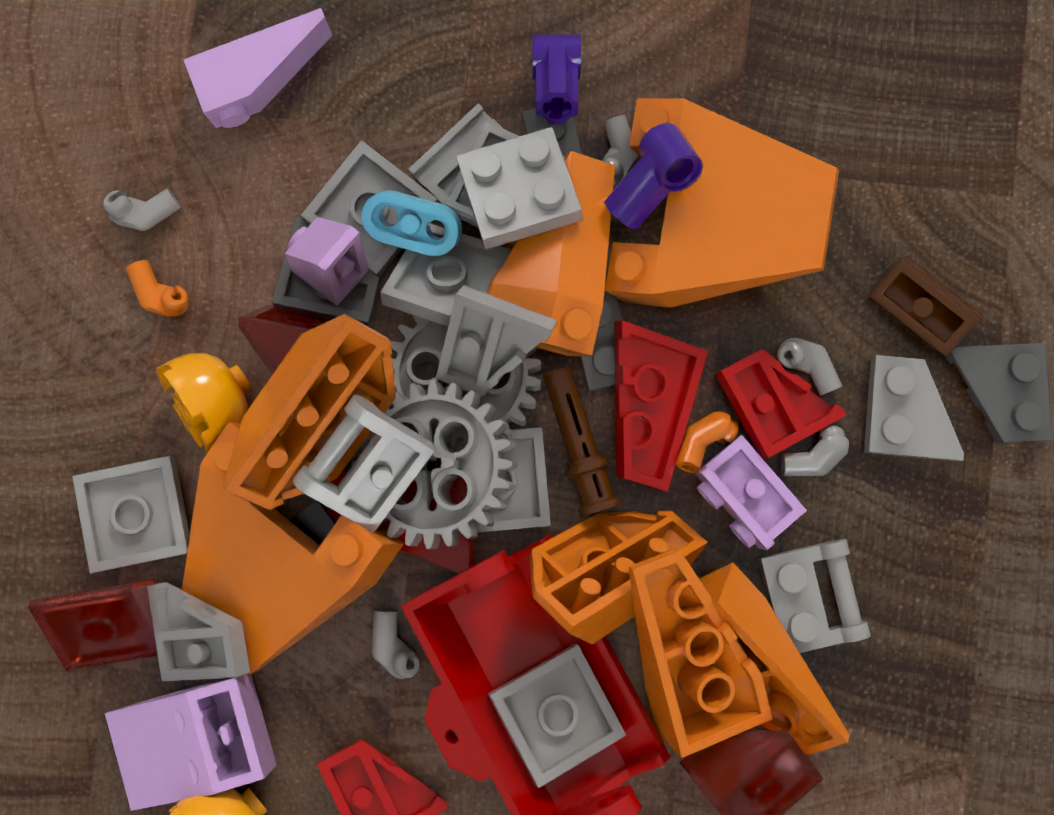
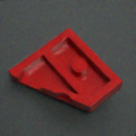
(774, 404)
(373, 784)

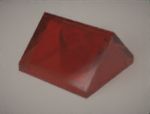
(98, 624)

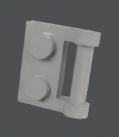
(379, 472)
(797, 599)

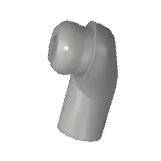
(620, 152)
(138, 213)
(821, 459)

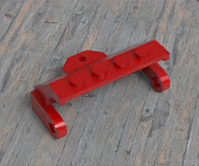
(485, 633)

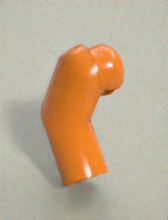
(154, 296)
(711, 428)

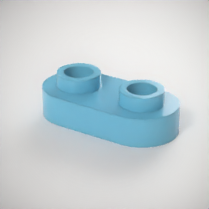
(413, 223)

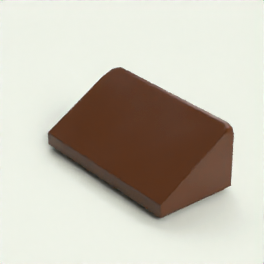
(926, 305)

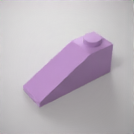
(252, 70)

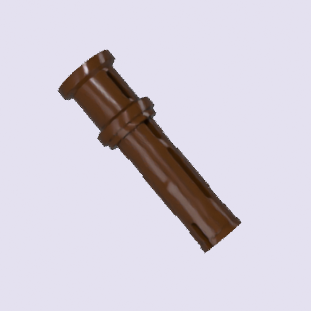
(586, 464)

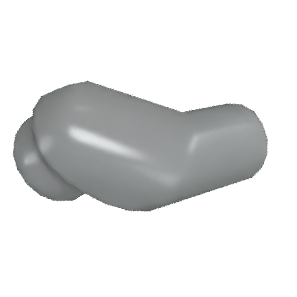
(811, 359)
(389, 649)

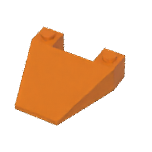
(744, 223)
(270, 570)

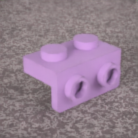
(749, 493)

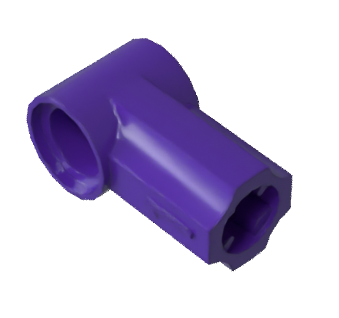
(556, 71)
(665, 167)

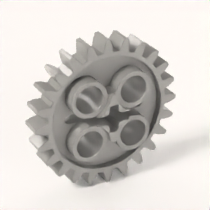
(426, 345)
(478, 463)

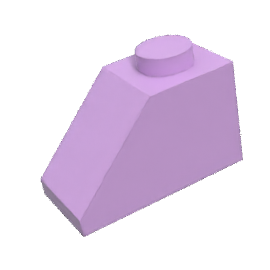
(328, 257)

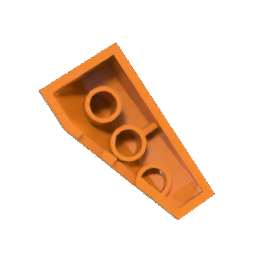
(565, 268)
(691, 660)
(791, 689)

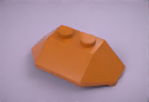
(306, 405)
(585, 570)

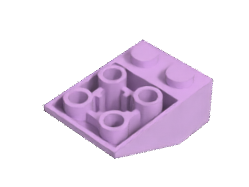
(191, 742)

